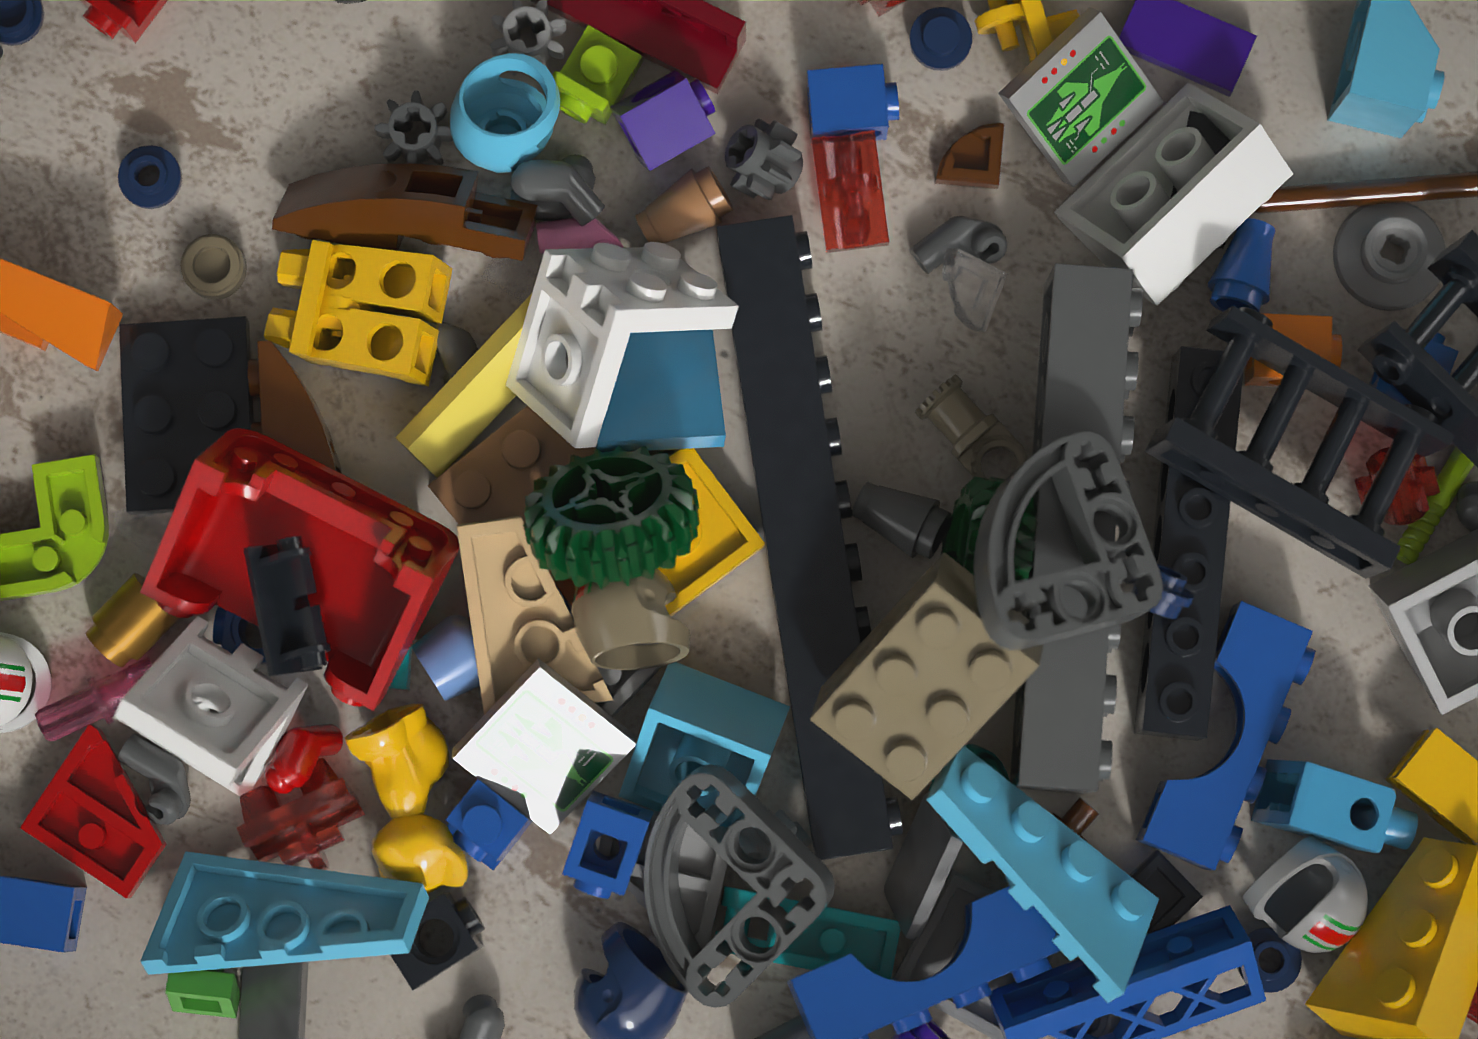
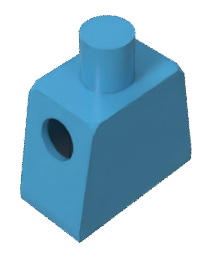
(1332, 807)

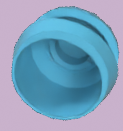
(503, 119)

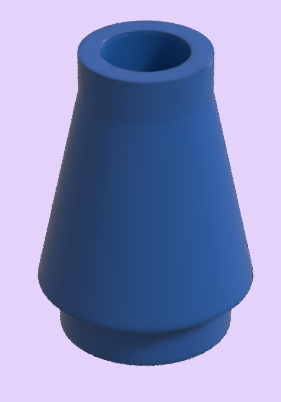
(1245, 268)

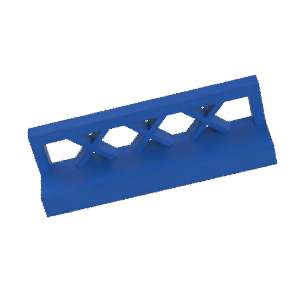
(1173, 959)

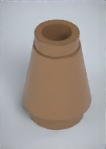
(685, 207)

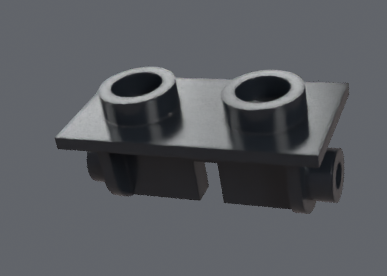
(288, 625)

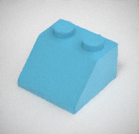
(1386, 70)
(698, 724)

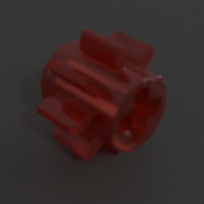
(1410, 500)

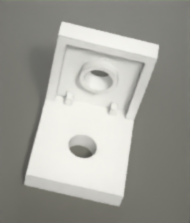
(589, 306)
(196, 675)

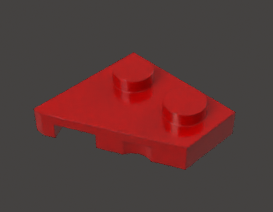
(97, 817)

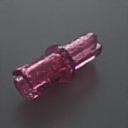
(91, 703)

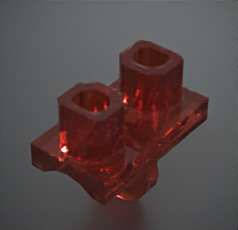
(850, 192)
(303, 825)

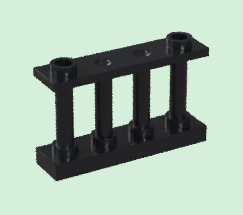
(1402, 361)
(1247, 474)

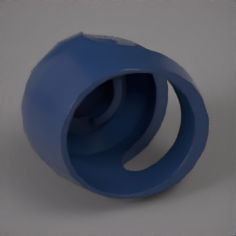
(635, 996)

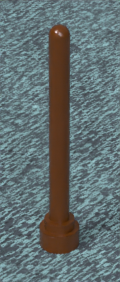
(1372, 192)

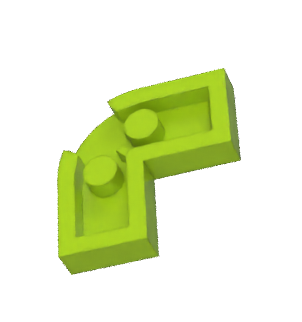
(70, 531)

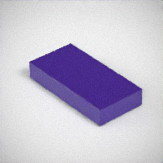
(1187, 43)

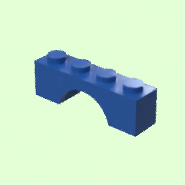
(1258, 663)
(997, 939)

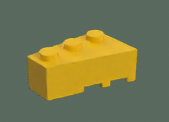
(1414, 956)

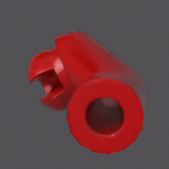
(298, 754)

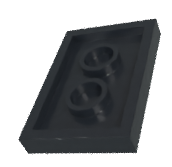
(179, 395)

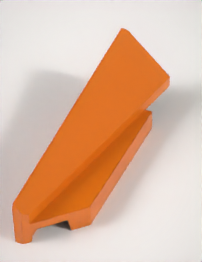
(51, 312)

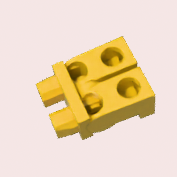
(338, 304)

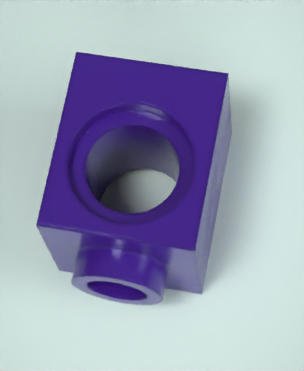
(665, 118)

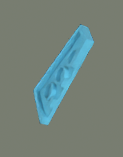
(1048, 866)
(272, 913)

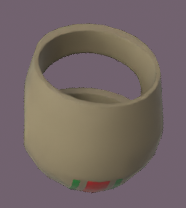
(622, 616)

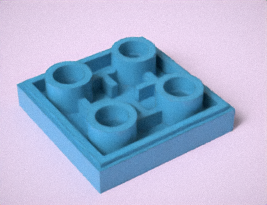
(665, 394)

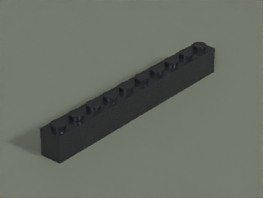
(802, 519)

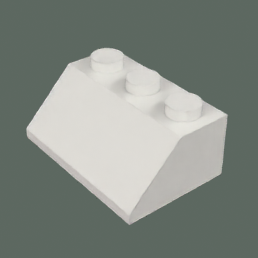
(1127, 205)

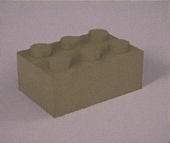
(922, 681)

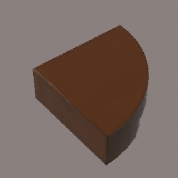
(974, 159)

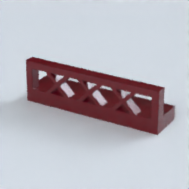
(672, 33)

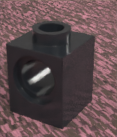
(420, 966)

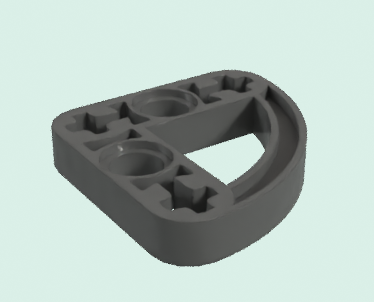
(1095, 580)
(769, 877)

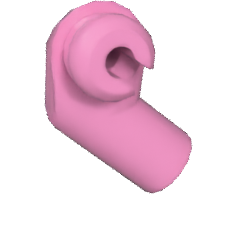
(570, 235)

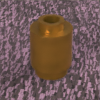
(128, 623)

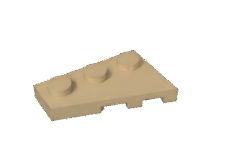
(518, 613)

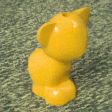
(405, 762)

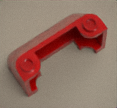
(369, 558)

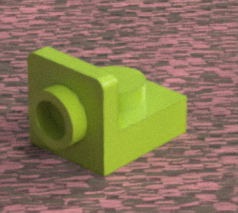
(595, 76)

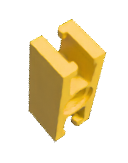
(1441, 782)

